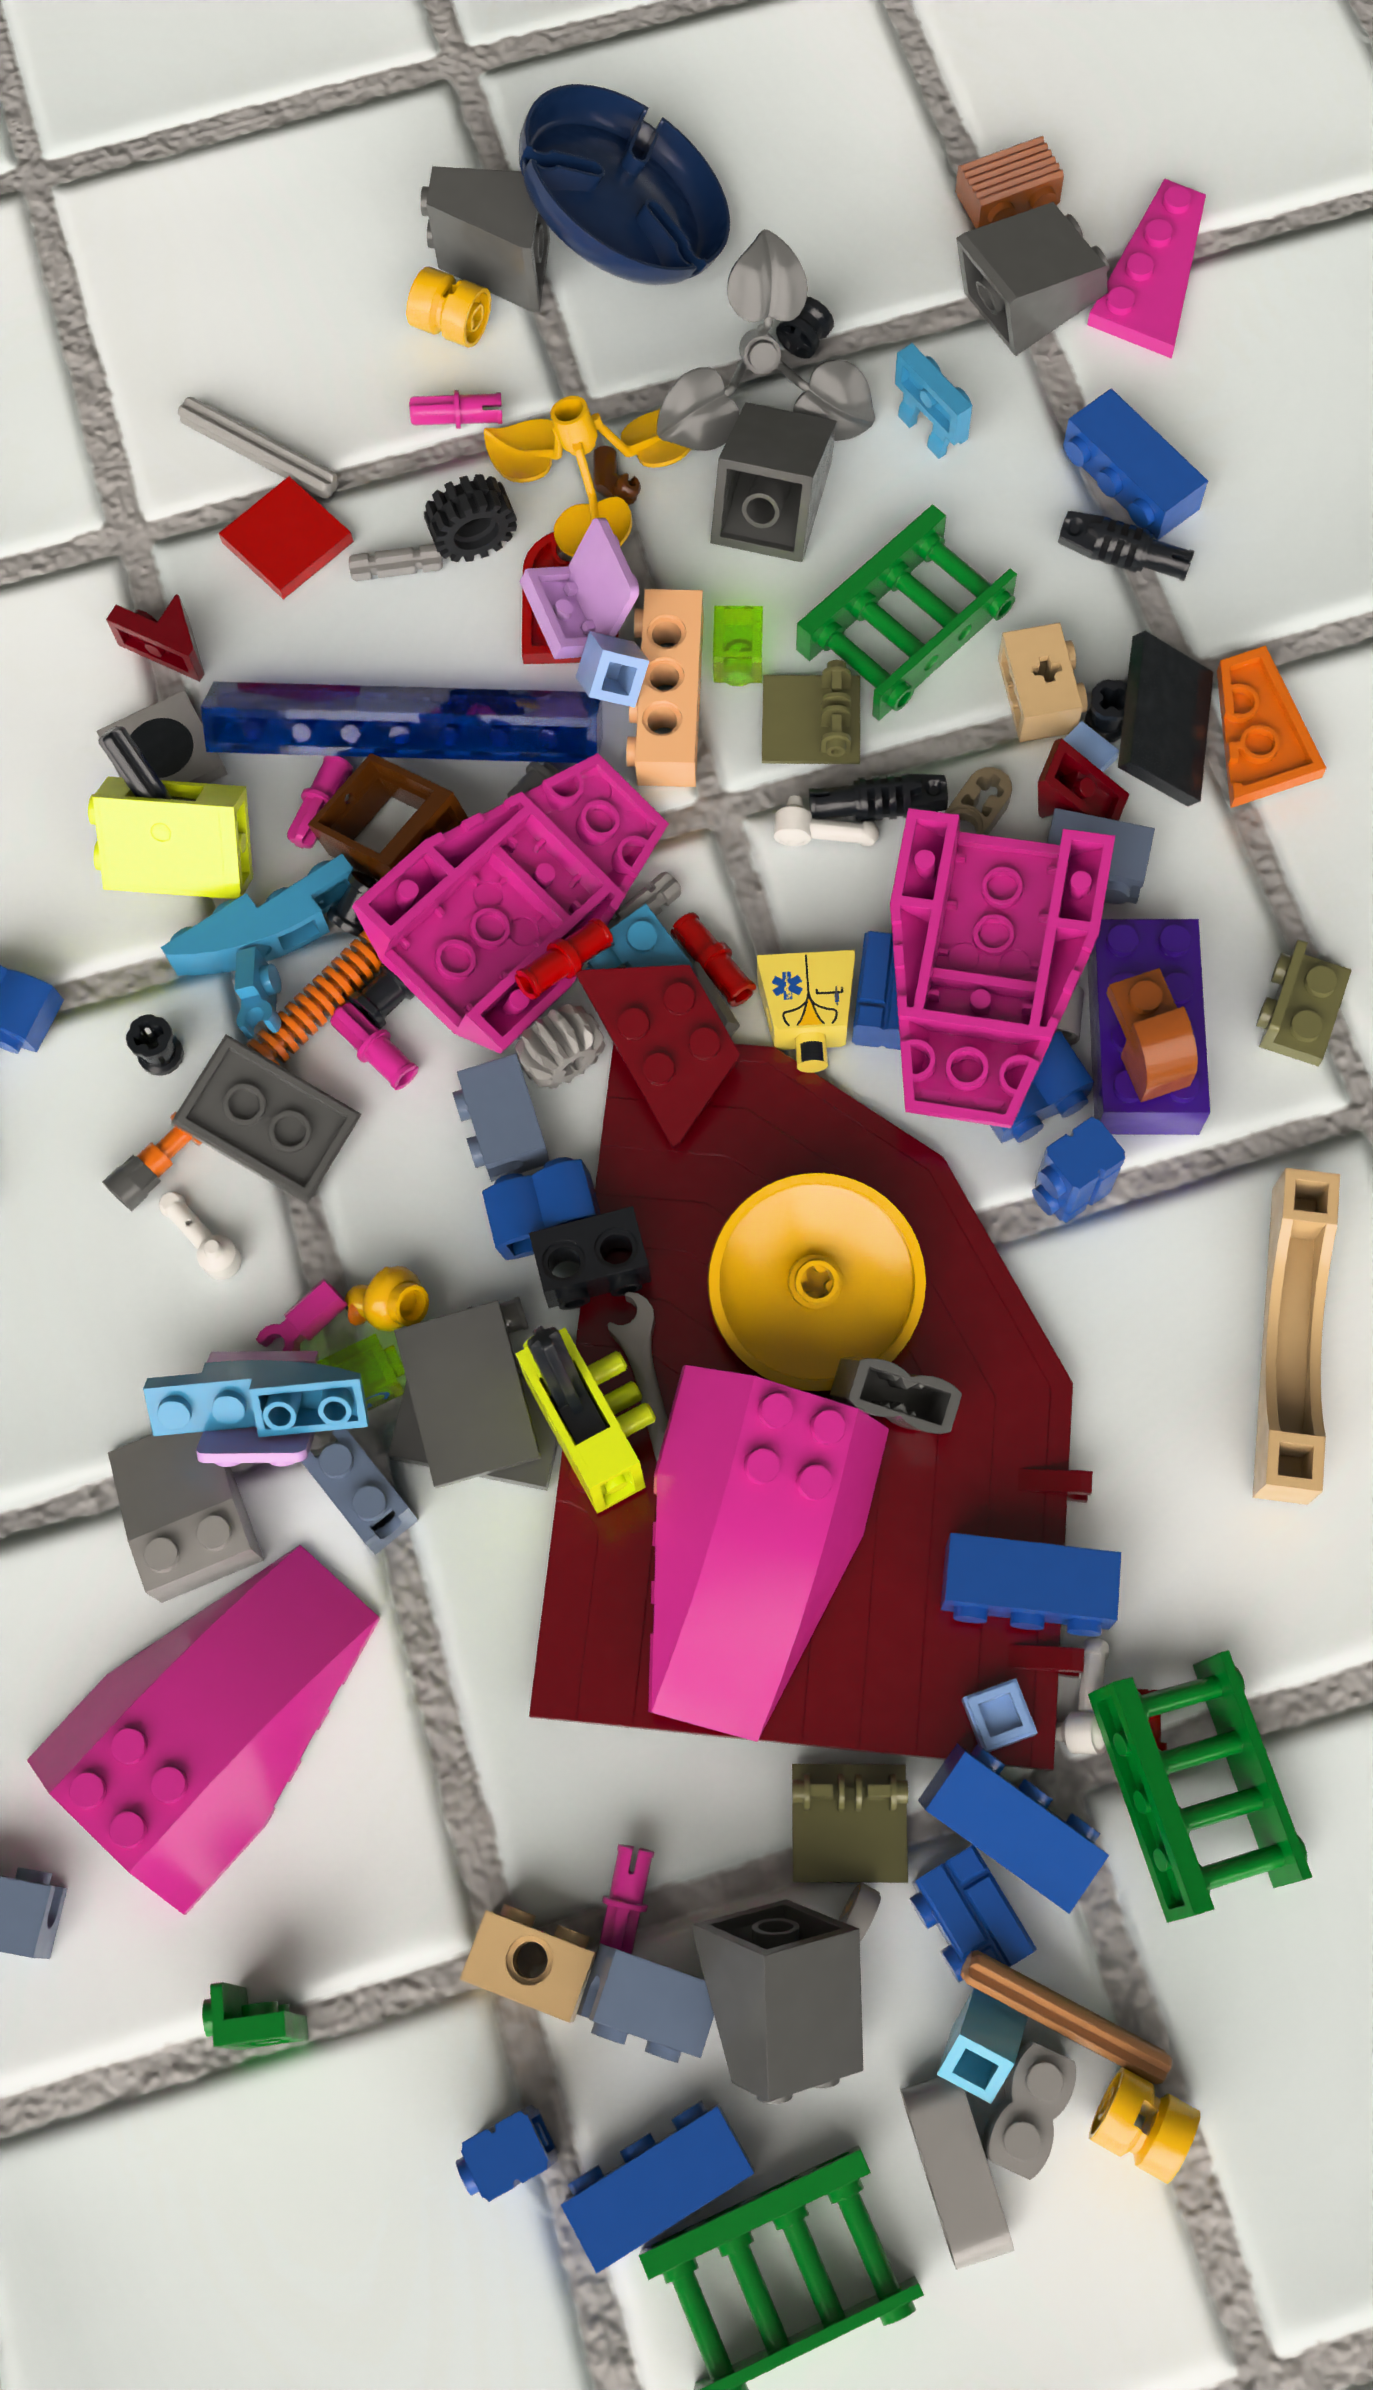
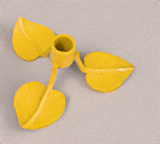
(527, 450)

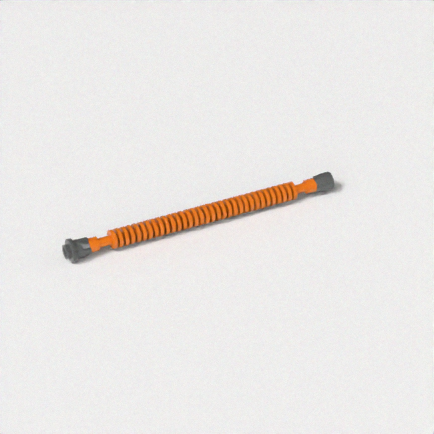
(141, 1174)

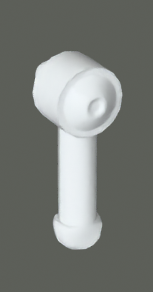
(796, 827)
(215, 1252)
(1080, 1728)

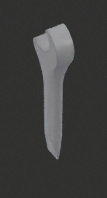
(636, 1343)

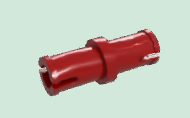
(563, 958)
(714, 959)

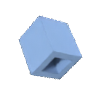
(612, 669)

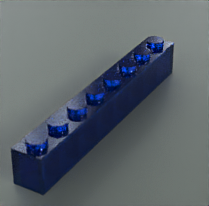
(401, 722)

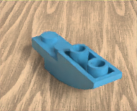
(277, 927)
(257, 1394)

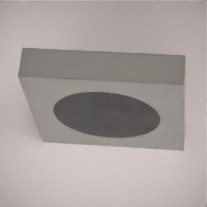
(173, 741)

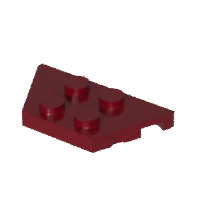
(665, 1038)

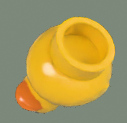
(389, 1300)

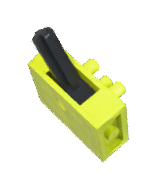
(168, 832)
(584, 1417)

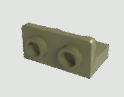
(1304, 1007)

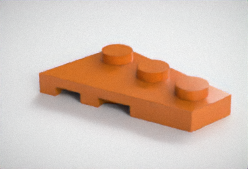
(1262, 730)

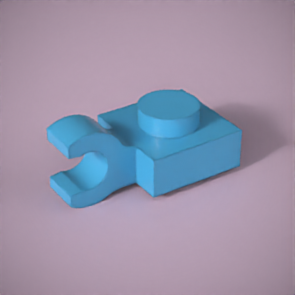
(258, 987)

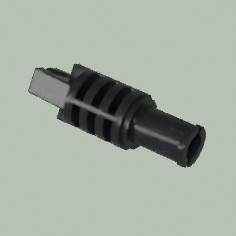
(1122, 545)
(880, 797)

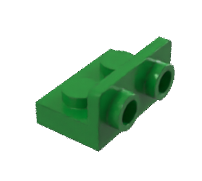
(246, 2025)

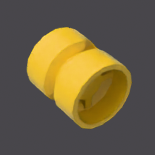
(446, 306)
(1166, 2131)

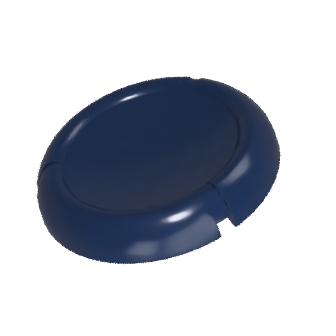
(621, 189)

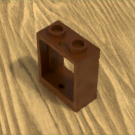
(368, 792)

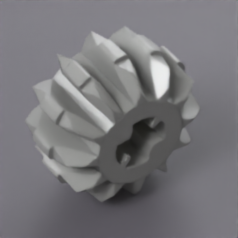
(560, 1046)

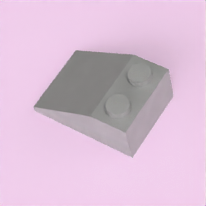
(180, 1515)

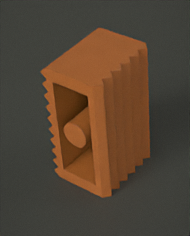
(1009, 182)

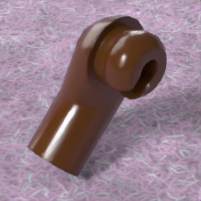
(608, 481)

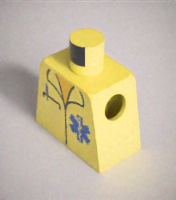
(807, 1002)

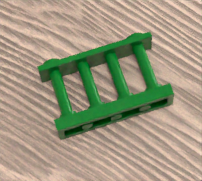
(891, 570)
(1163, 1825)
(731, 2234)

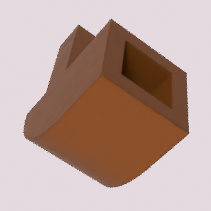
(1158, 1035)

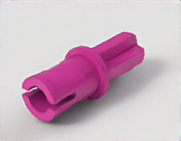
(455, 409)
(328, 780)
(374, 1046)
(626, 1899)

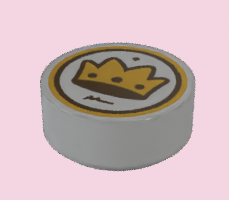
(861, 1908)

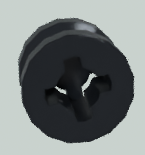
(803, 333)

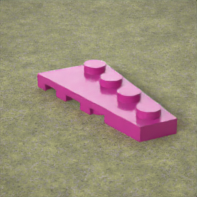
(1153, 272)

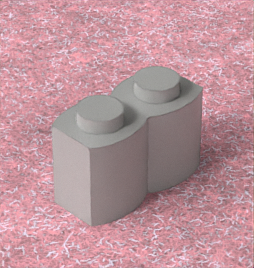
(1022, 2125)

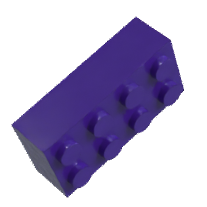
(1121, 952)

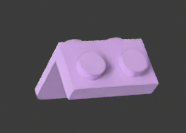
(585, 595)
(243, 1445)

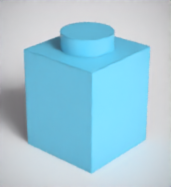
(982, 2046)

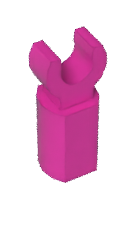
(305, 1317)

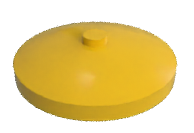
(815, 1277)

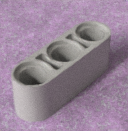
(957, 2172)

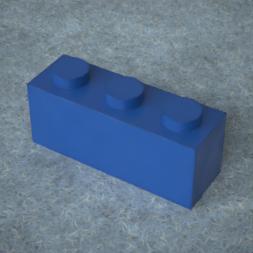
(1134, 464)
(1031, 1583)
(1015, 1825)
(655, 2185)

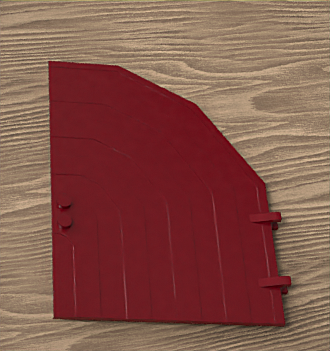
(884, 1657)

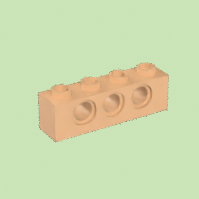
(670, 756)

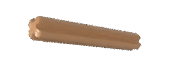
(1066, 2017)

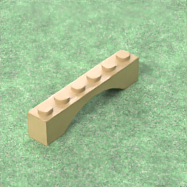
(1290, 1403)

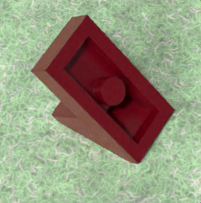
(162, 641)
(1077, 786)

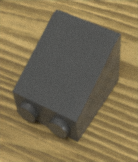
(487, 231)
(1031, 273)
(771, 481)
(784, 1997)

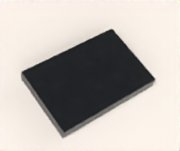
(1165, 719)

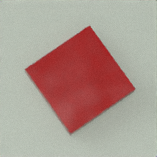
(286, 537)

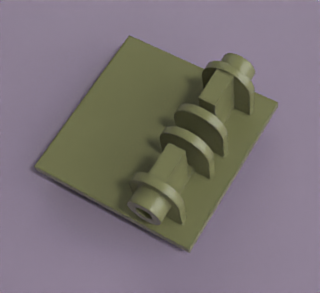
(812, 717)
(849, 1823)

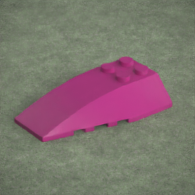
(504, 887)
(987, 959)
(750, 1539)
(206, 1726)

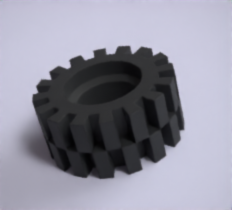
(470, 518)

